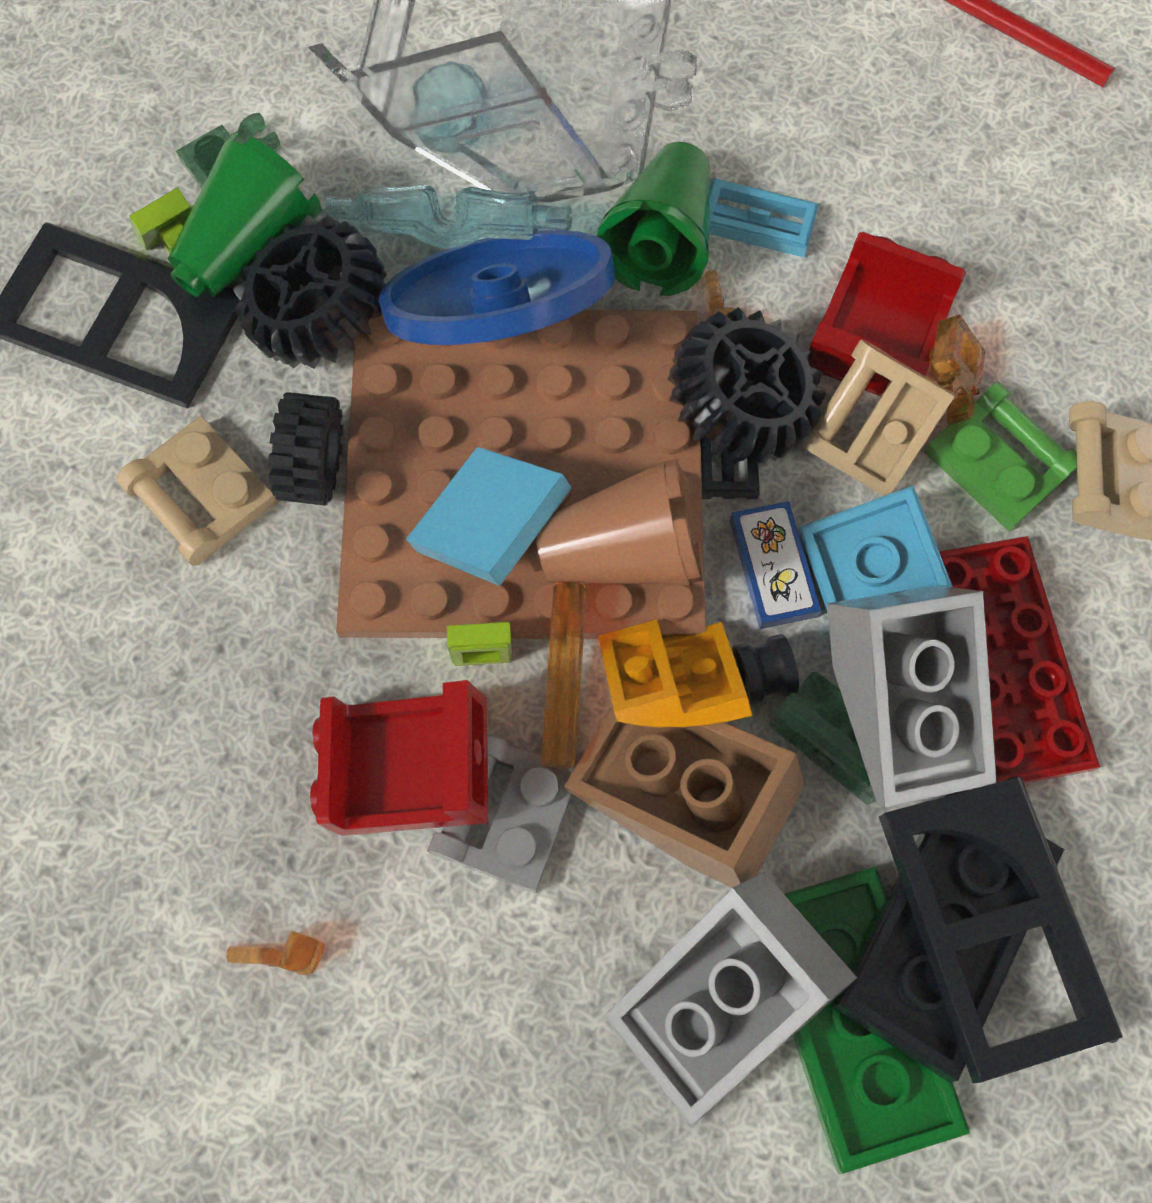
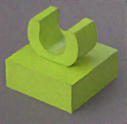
(161, 220)

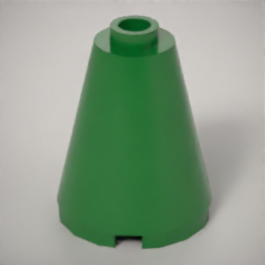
(235, 214)
(662, 222)

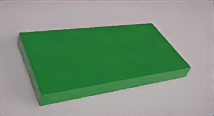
(864, 1089)

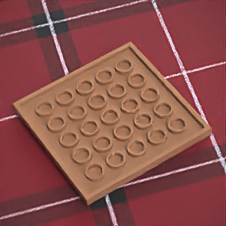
(565, 398)

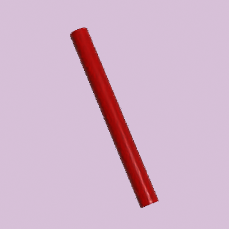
(1037, 39)

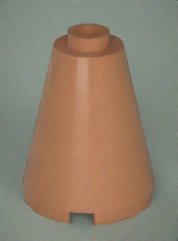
(624, 534)

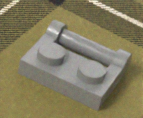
(523, 823)

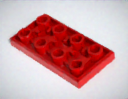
(1032, 692)

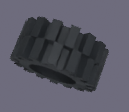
(305, 448)

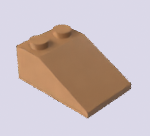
(692, 791)

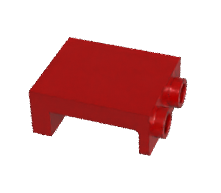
(888, 300)
(402, 763)

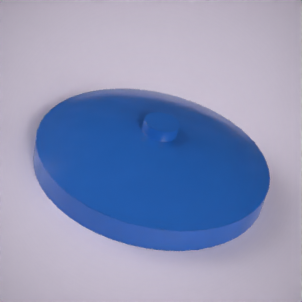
(497, 288)

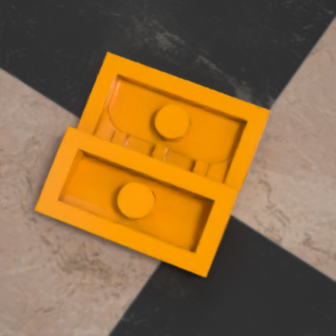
(673, 677)

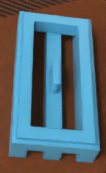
(757, 225)

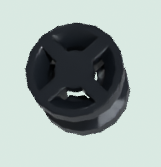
(767, 668)

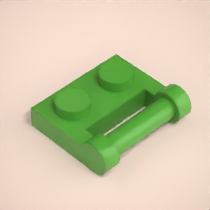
(994, 471)

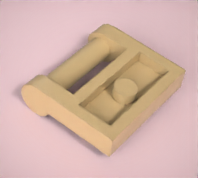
(892, 430)
(1112, 471)
(212, 476)

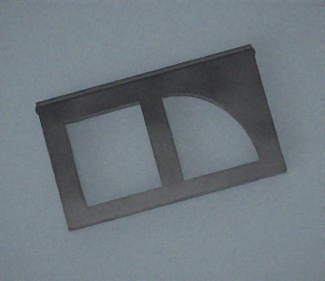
(203, 319)
(1006, 824)

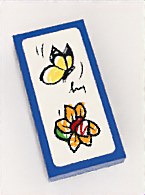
(774, 565)

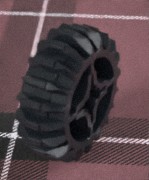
(297, 300)
(723, 358)

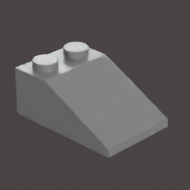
(916, 690)
(728, 996)

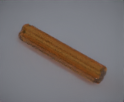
(564, 675)

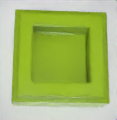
(480, 643)

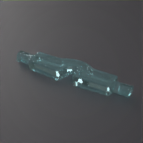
(477, 214)

